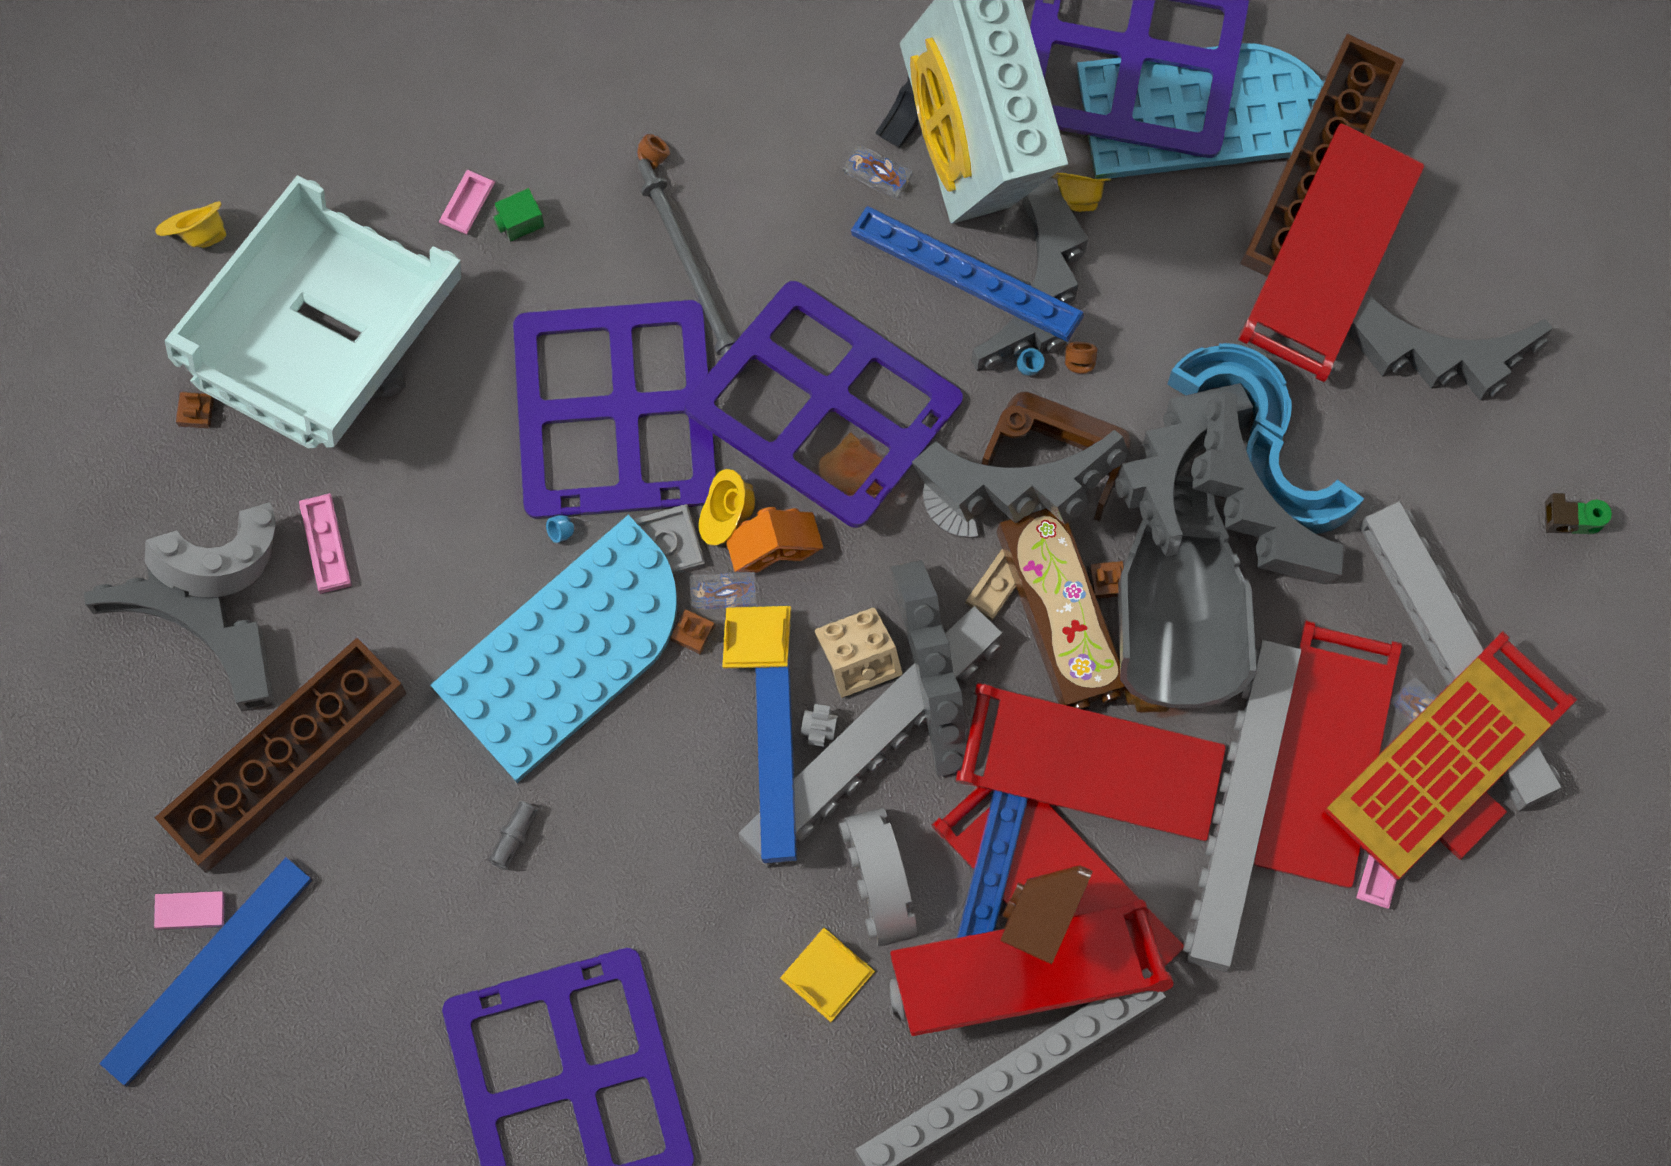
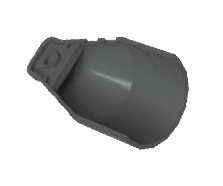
(1186, 614)

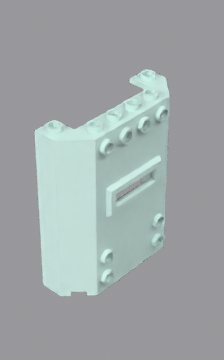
(284, 368)

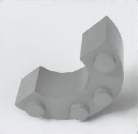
(217, 569)
(882, 876)

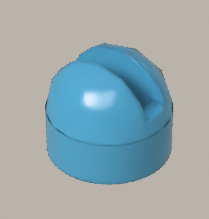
(1036, 362)
(559, 528)

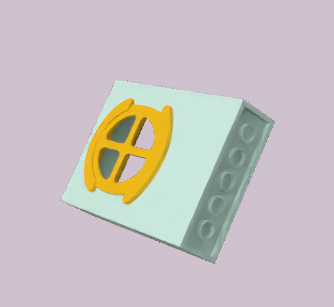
(982, 104)

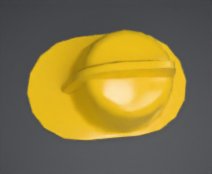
(1080, 191)
(196, 227)
(726, 505)

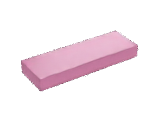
(325, 543)

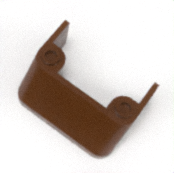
(1056, 421)
(1043, 911)

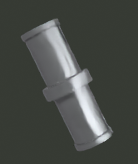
(513, 835)

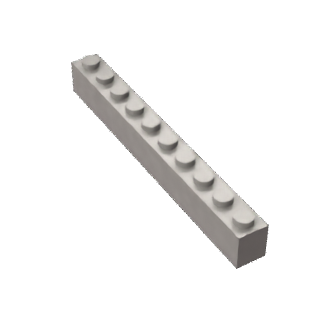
(1445, 629)
(876, 731)
(1243, 808)
(1005, 1078)

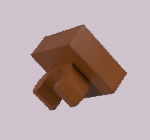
(194, 410)
(1106, 578)
(692, 631)

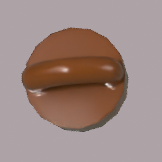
(654, 149)
(1081, 354)

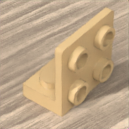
(859, 652)

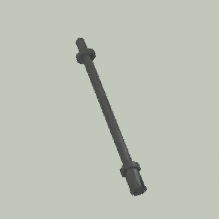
(654, 187)

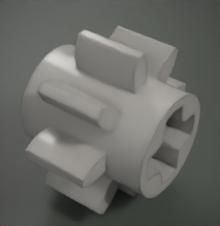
(819, 725)

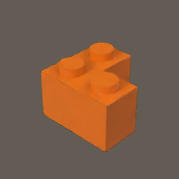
(773, 537)

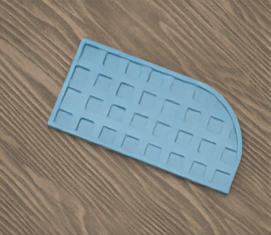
(1263, 119)
(566, 650)

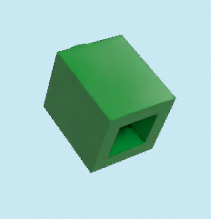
(518, 215)

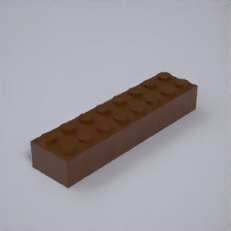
(1349, 96)
(281, 755)

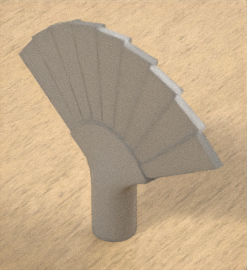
(946, 517)

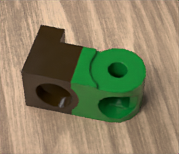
(1574, 516)

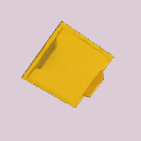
(756, 637)
(827, 974)

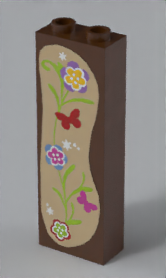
(1061, 609)

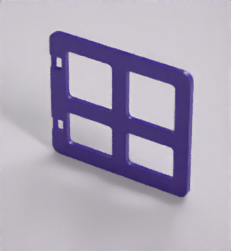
(1134, 49)
(827, 395)
(623, 406)
(578, 1079)

